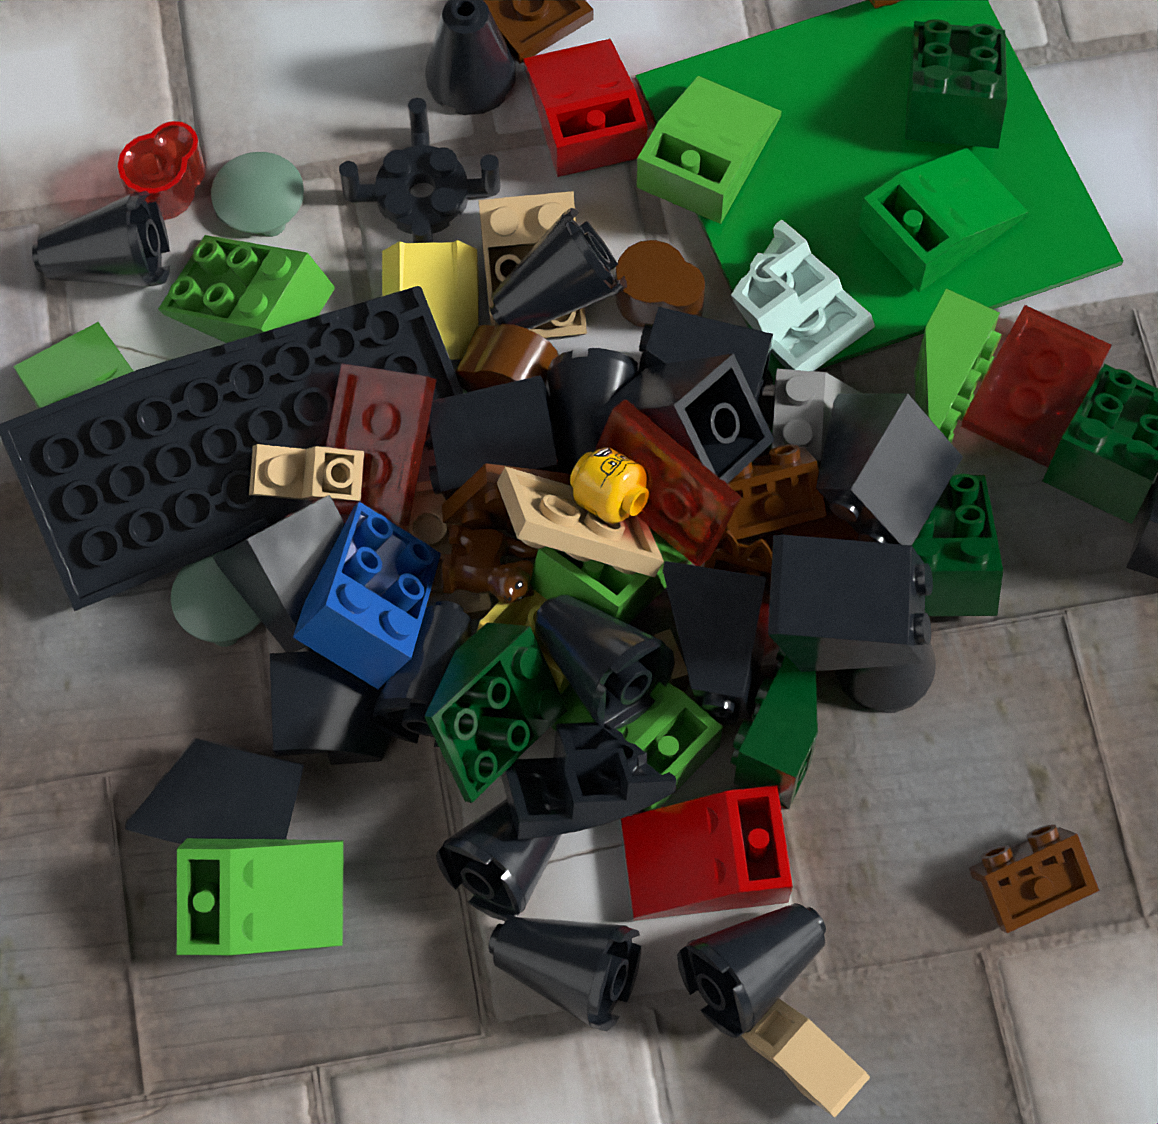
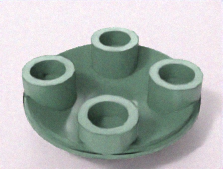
(257, 193)
(210, 605)

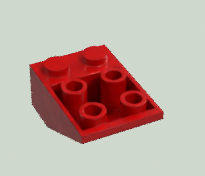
(586, 107)
(708, 855)

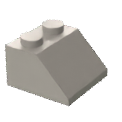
(804, 408)

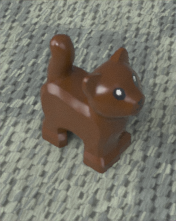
(481, 564)

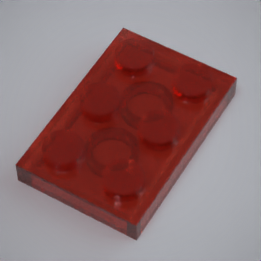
(1036, 385)
(387, 420)
(685, 498)

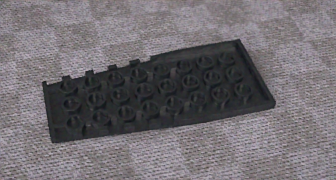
(163, 456)

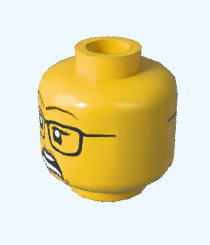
(609, 485)

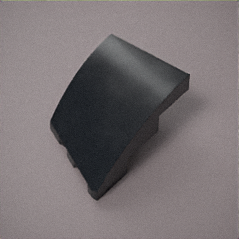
(323, 710)
(584, 785)
(220, 795)

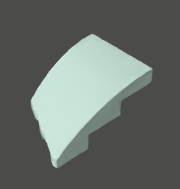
(799, 303)

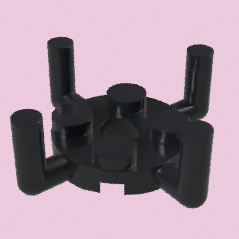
(418, 165)

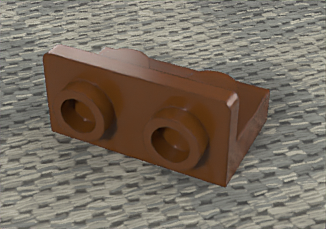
(776, 492)
(1035, 876)

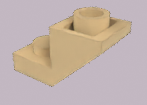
(306, 473)
(807, 1057)

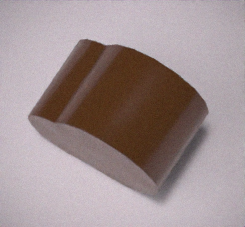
(656, 279)
(503, 356)

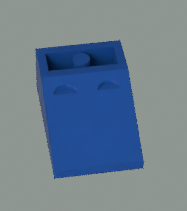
(369, 597)

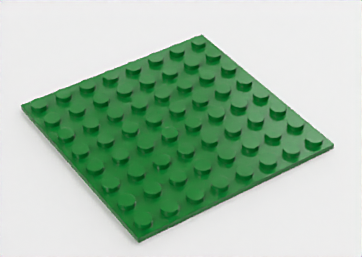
(844, 136)

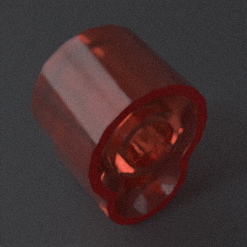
(165, 165)

